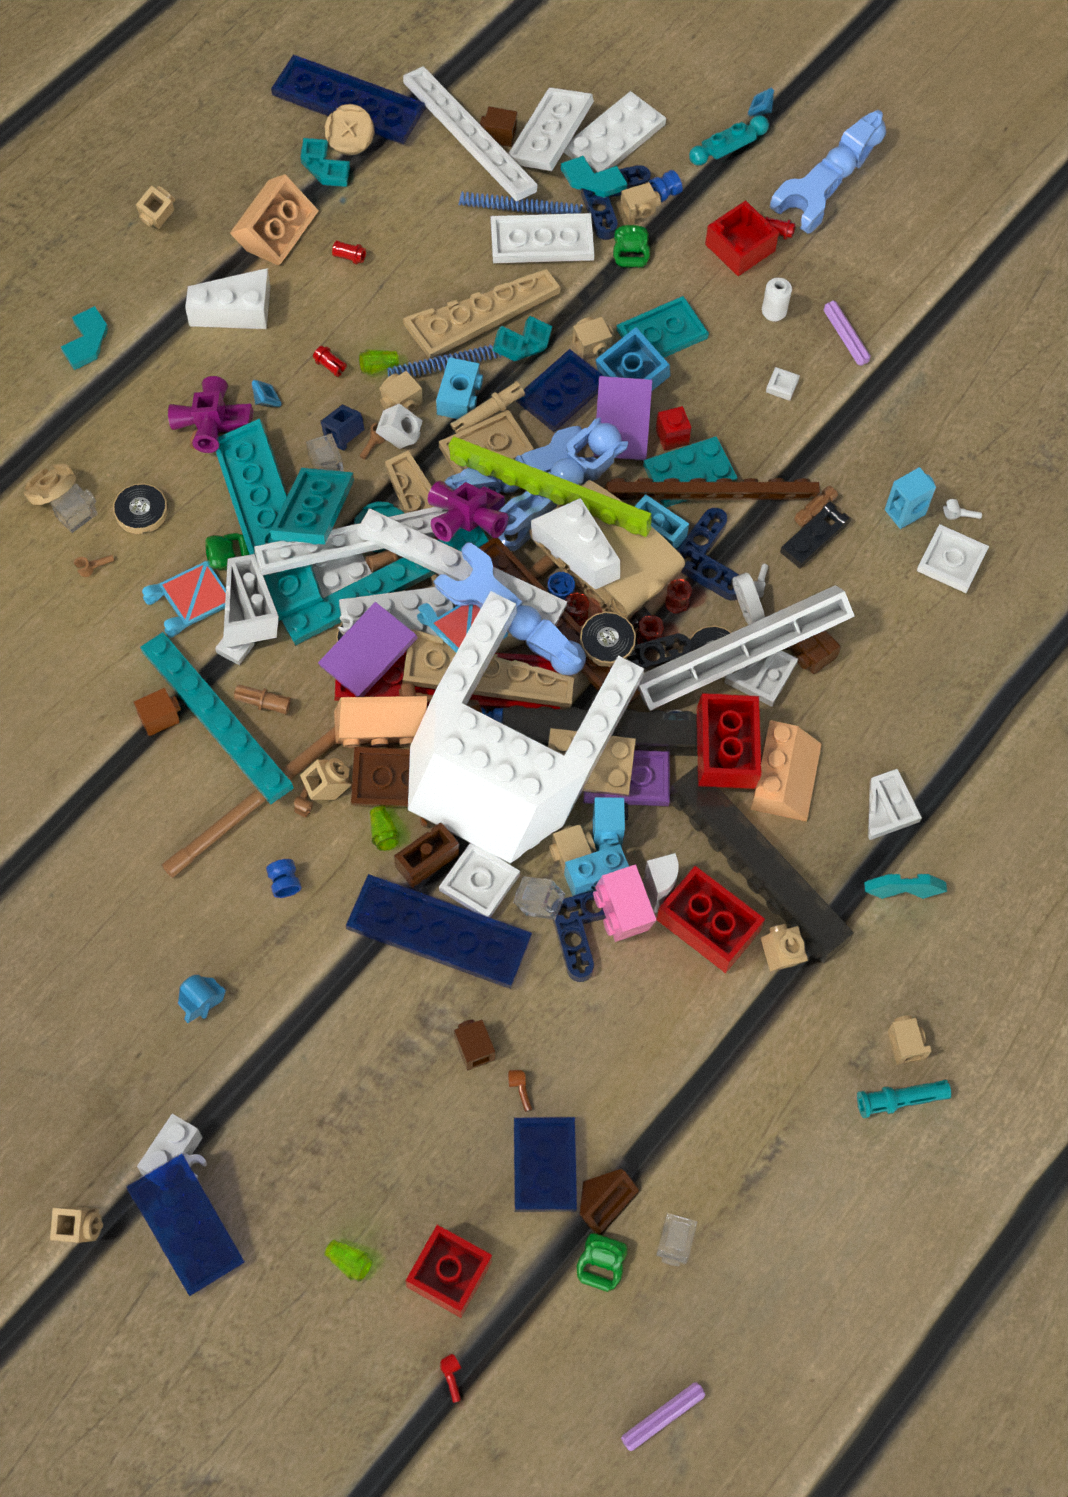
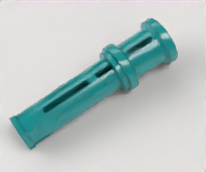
(890, 1099)

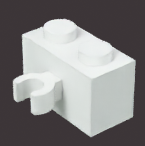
(173, 1139)

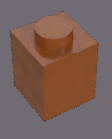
(157, 711)

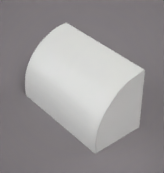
(660, 879)

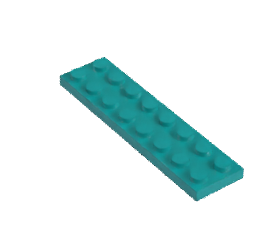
(257, 500)

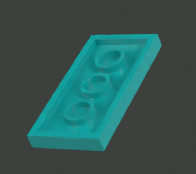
(312, 506)

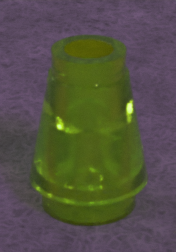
(377, 360)
(383, 830)
(349, 1260)

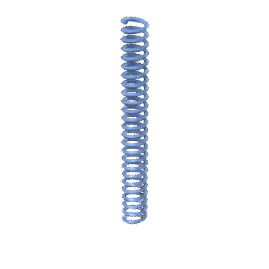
(521, 206)
(443, 361)

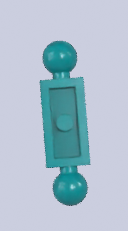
(728, 140)

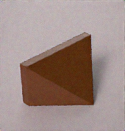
(605, 1197)

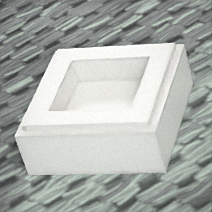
(782, 383)

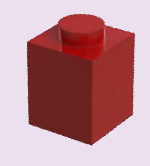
(673, 428)

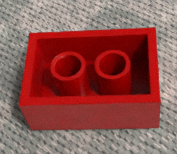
(728, 741)
(710, 919)

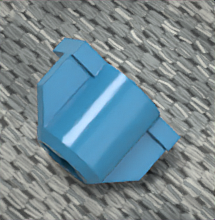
(198, 996)

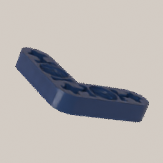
(608, 213)
(699, 553)
(575, 925)

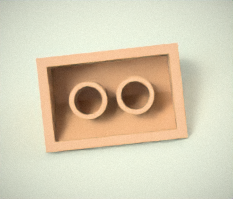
(274, 220)
(378, 720)
(787, 772)

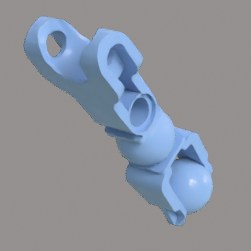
(820, 183)
(602, 439)
(540, 458)
(540, 635)

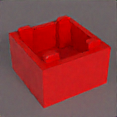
(741, 238)

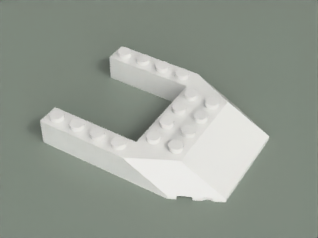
(489, 778)

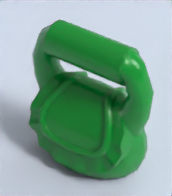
(631, 239)
(220, 549)
(606, 1254)

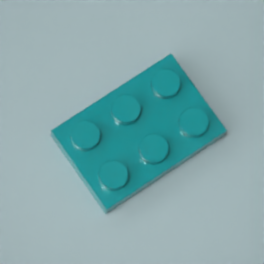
(698, 460)

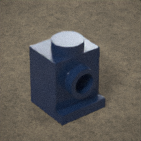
(343, 424)

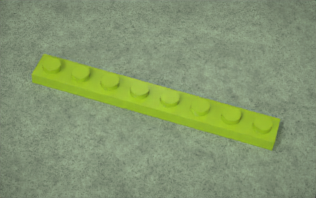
(549, 486)

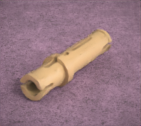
(489, 408)

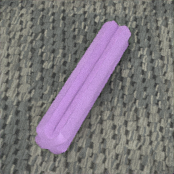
(847, 333)
(663, 1416)

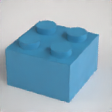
(635, 359)

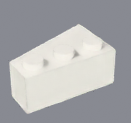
(230, 301)
(579, 542)
(248, 604)

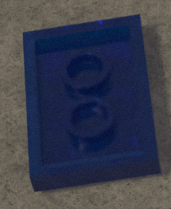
(561, 390)
(545, 1164)

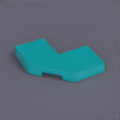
(326, 171)
(602, 183)
(517, 346)
(87, 347)
(891, 884)

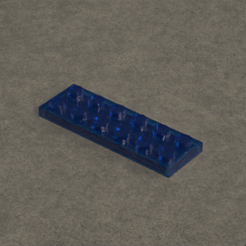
(327, 89)
(439, 931)

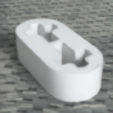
(748, 598)

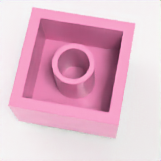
(624, 903)

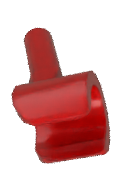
(448, 1366)

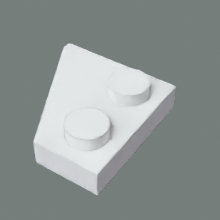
(764, 677)
(890, 805)

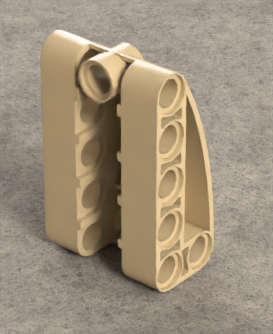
(645, 566)

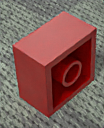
(449, 1271)

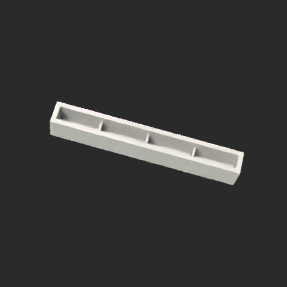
(744, 647)

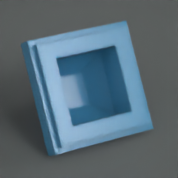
(762, 103)
(265, 394)

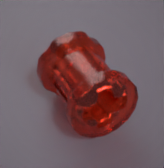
(678, 588)
(581, 605)
(650, 629)

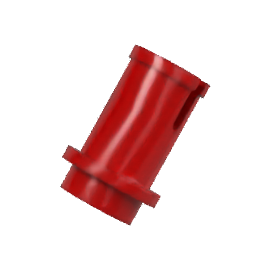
(785, 228)
(350, 252)
(324, 356)

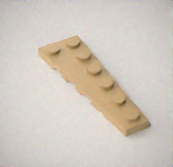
(460, 321)
(410, 485)
(513, 680)

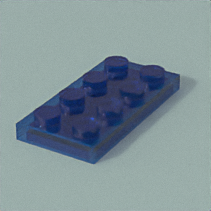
(185, 1224)

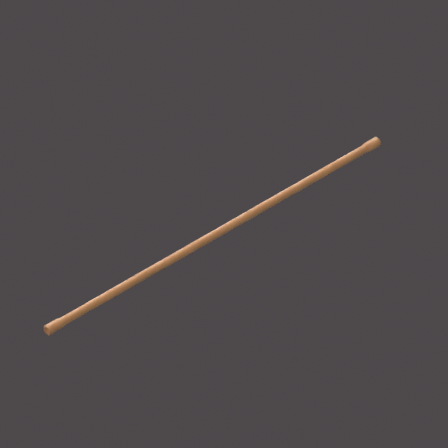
(186, 855)

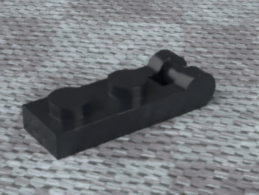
(815, 535)

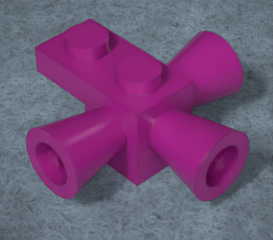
(210, 414)
(466, 509)

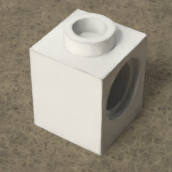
(399, 426)

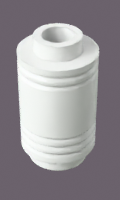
(776, 299)

